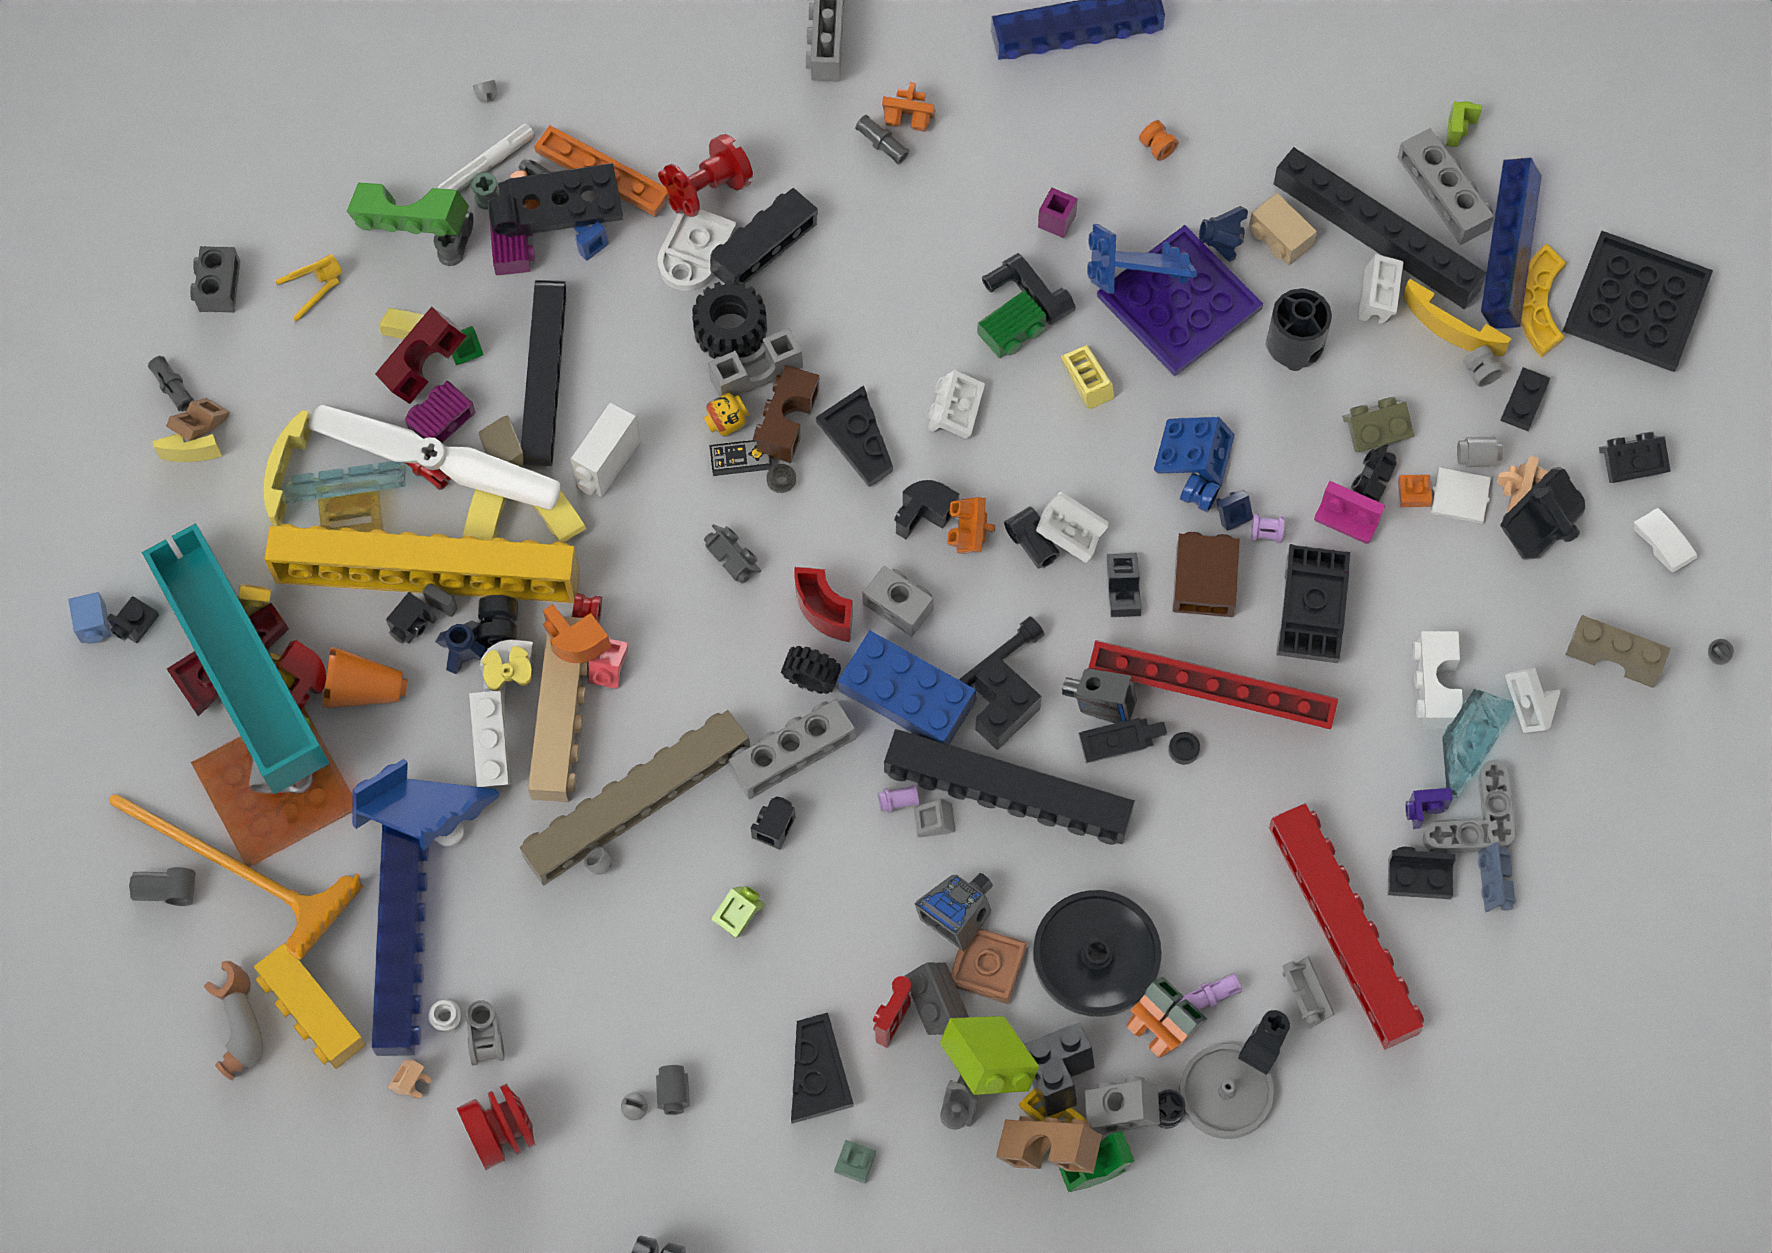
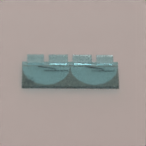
(336, 483)

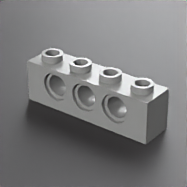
(1445, 200)
(757, 779)

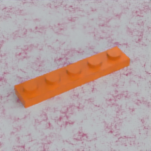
(575, 154)

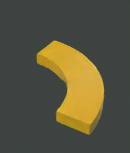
(1536, 314)

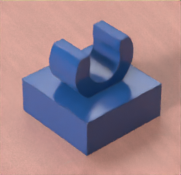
(590, 240)

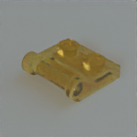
(351, 507)

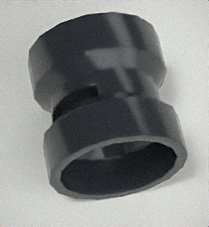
(1170, 1102)

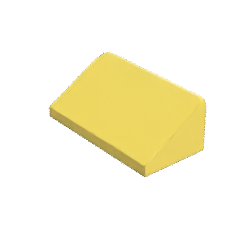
(398, 323)

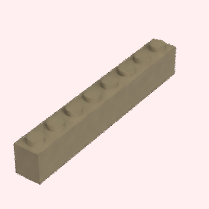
(633, 797)

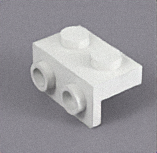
(1071, 526)

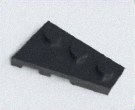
(856, 435)
(818, 1071)

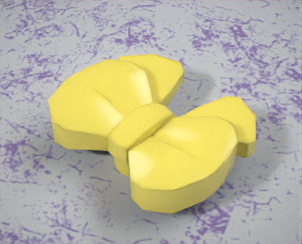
(517, 669)

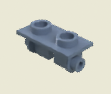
(1494, 865)

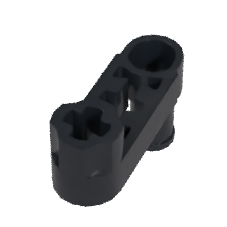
(1017, 269)

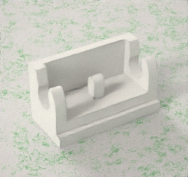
(1380, 288)

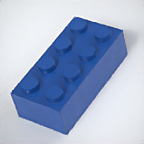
(906, 689)

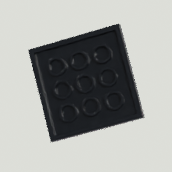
(1638, 301)

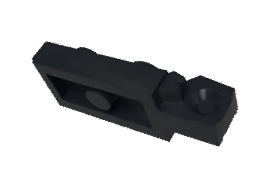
(1119, 739)

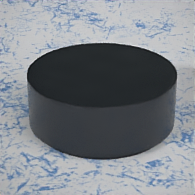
(1184, 748)

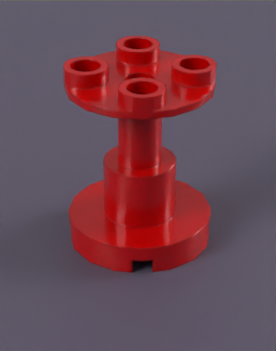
(725, 165)

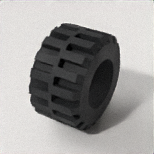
(729, 300)

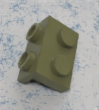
(1379, 424)

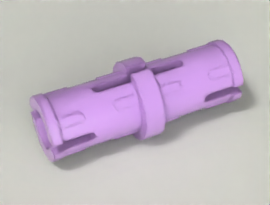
(1214, 992)

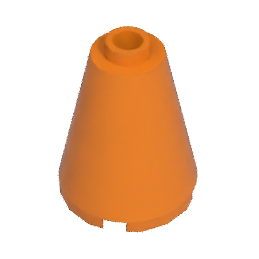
(360, 681)

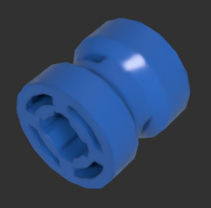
(1199, 492)

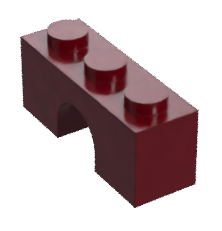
(403, 368)

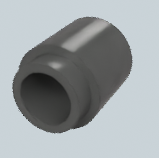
(672, 1089)

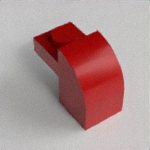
(304, 668)

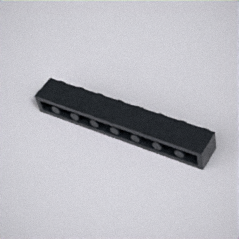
(1379, 228)
(1008, 787)

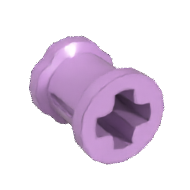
(1267, 528)

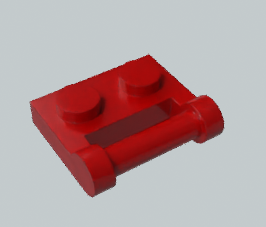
(890, 1016)

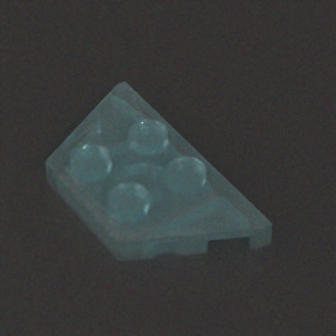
(1472, 736)

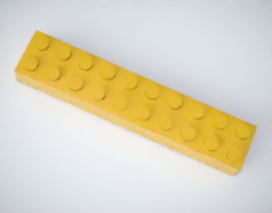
(412, 561)

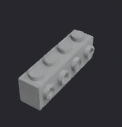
(825, 39)

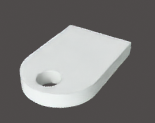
(690, 247)

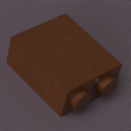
(1206, 574)

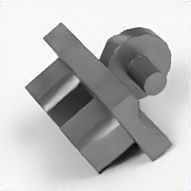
(958, 1105)

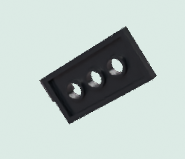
(512, 219)

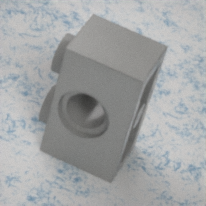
(905, 615)
(1138, 1110)

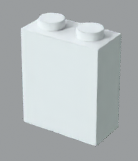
(605, 450)

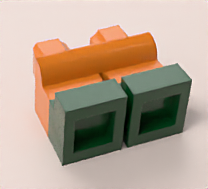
(1165, 1016)

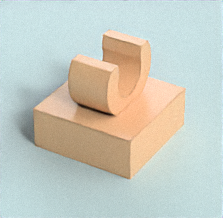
(406, 1077)

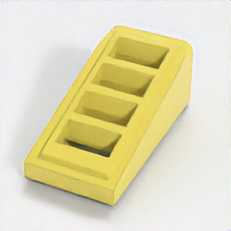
(1092, 393)

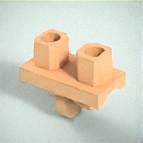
(1518, 481)

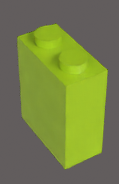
(989, 1055)

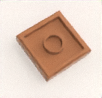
(989, 965)

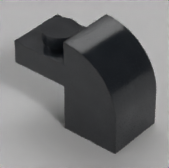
(926, 500)

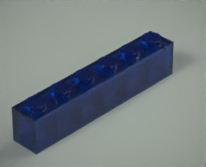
(1073, 25)
(1511, 243)

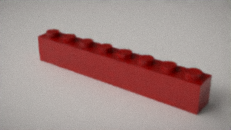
(1215, 684)
(1346, 926)

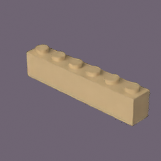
(557, 726)

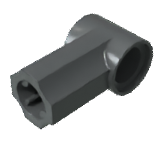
(172, 887)

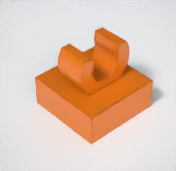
(1415, 490)

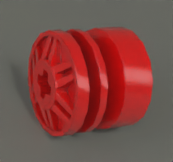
(496, 1126)

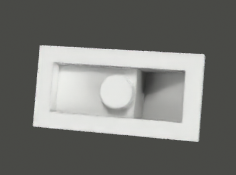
(1532, 705)

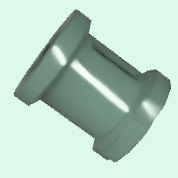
(485, 188)

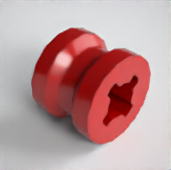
(584, 606)

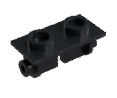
(1377, 465)

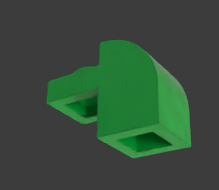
(1111, 1161)

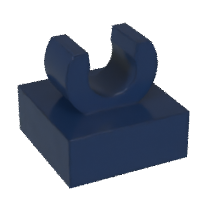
(1234, 509)

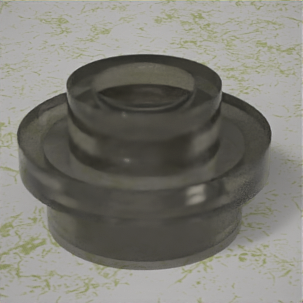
(781, 470)

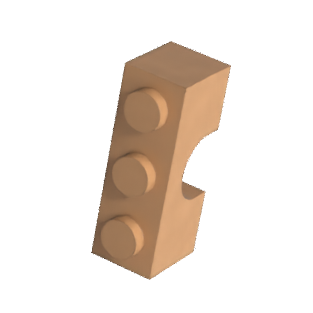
(1027, 1140)

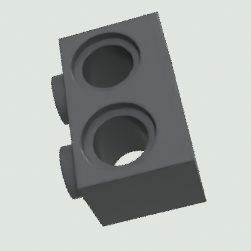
(221, 278)

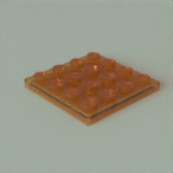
(268, 821)

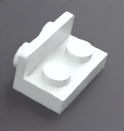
(956, 404)

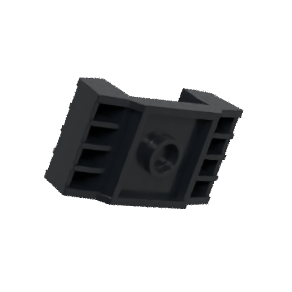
(1314, 604)

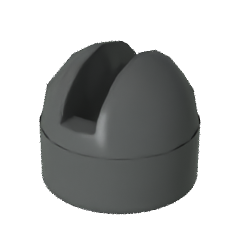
(1725, 648)

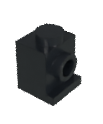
(410, 619)
(774, 822)

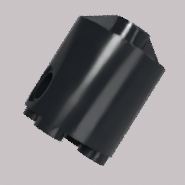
(1298, 328)

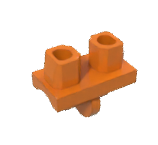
(896, 107)
(971, 527)

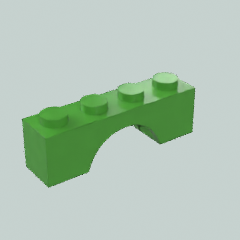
(436, 213)

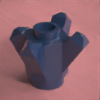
(1224, 232)
(461, 645)

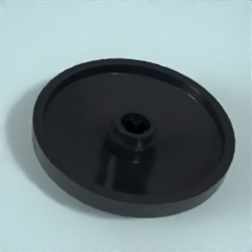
(1096, 953)

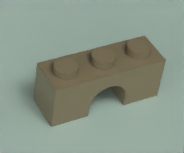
(1599, 641)

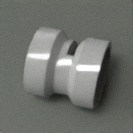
(1483, 366)

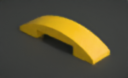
(1450, 328)

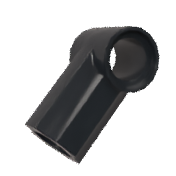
(1023, 531)

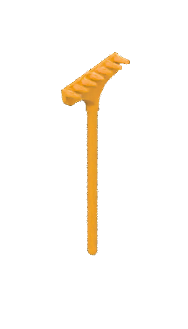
(312, 912)

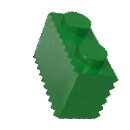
(1012, 325)

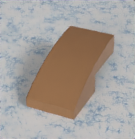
(199, 419)

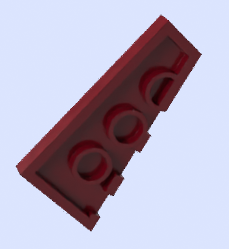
(191, 675)

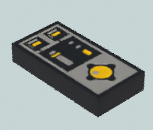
(738, 458)

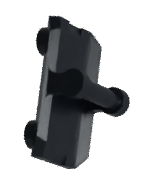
(1544, 515)

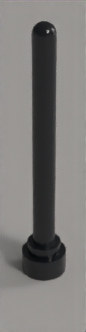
(1028, 632)

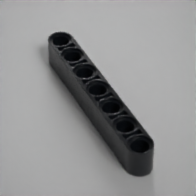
(543, 373)

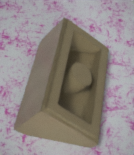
(501, 441)

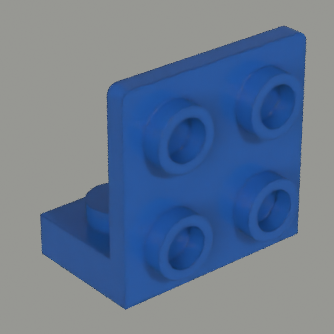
(1195, 447)

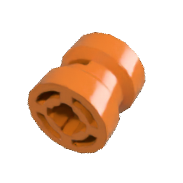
(1158, 140)

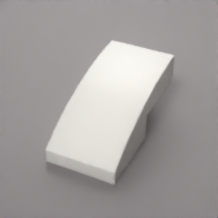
(1666, 539)

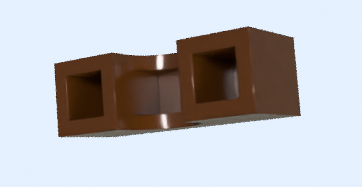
(793, 392)

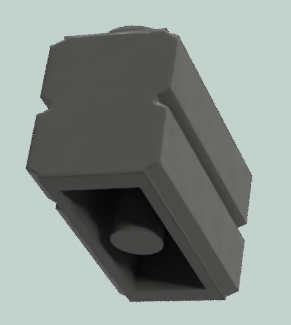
(935, 996)

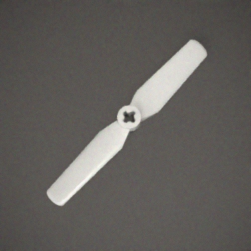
(461, 464)

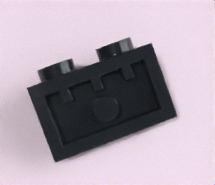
(1635, 458)
(1421, 873)

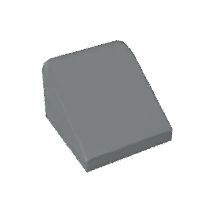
(934, 818)

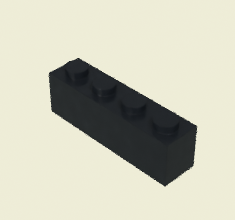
(763, 238)

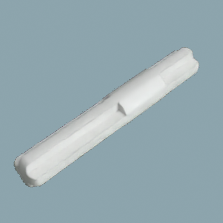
(489, 158)

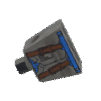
(1103, 694)

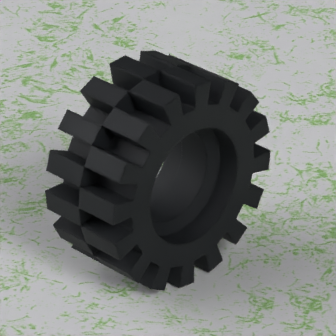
(811, 669)

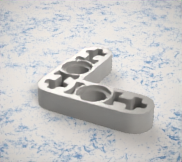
(1483, 828)

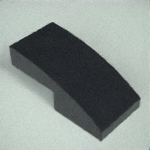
(1123, 585)

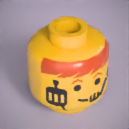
(726, 414)

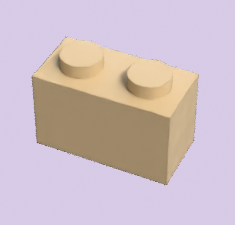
(1282, 229)

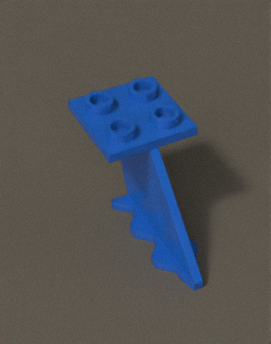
(1105, 259)
(417, 806)

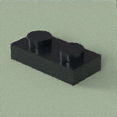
(1525, 399)

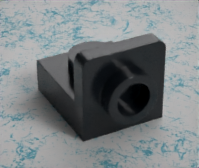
(132, 620)

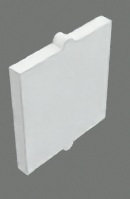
(1460, 495)

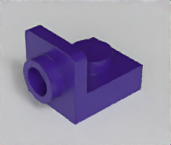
(1429, 800)

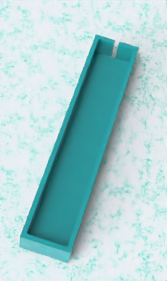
(236, 660)

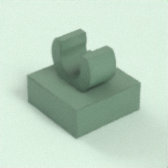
(855, 1161)

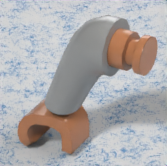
(245, 1039)

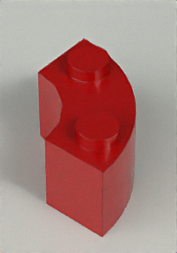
(821, 605)

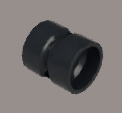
(497, 619)

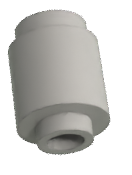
(1479, 451)

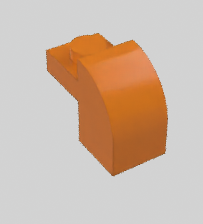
(575, 643)

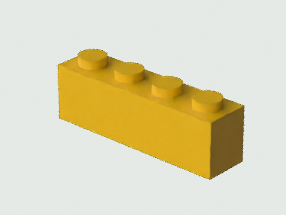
(309, 1005)

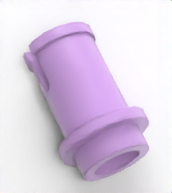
(898, 798)

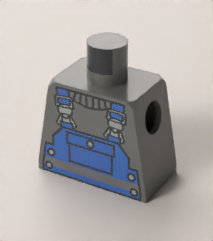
(956, 908)

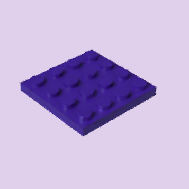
(1186, 318)

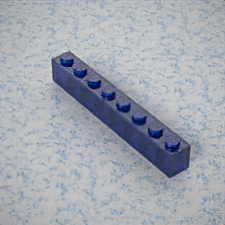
(399, 945)

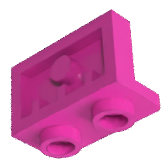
(1349, 512)

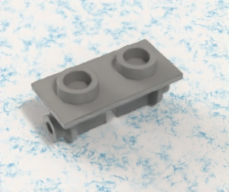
(1308, 991)

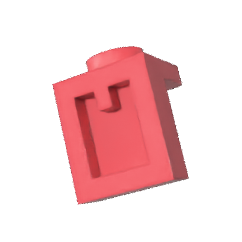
(606, 667)

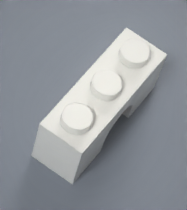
(1435, 654)
(489, 739)

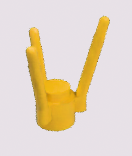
(325, 270)

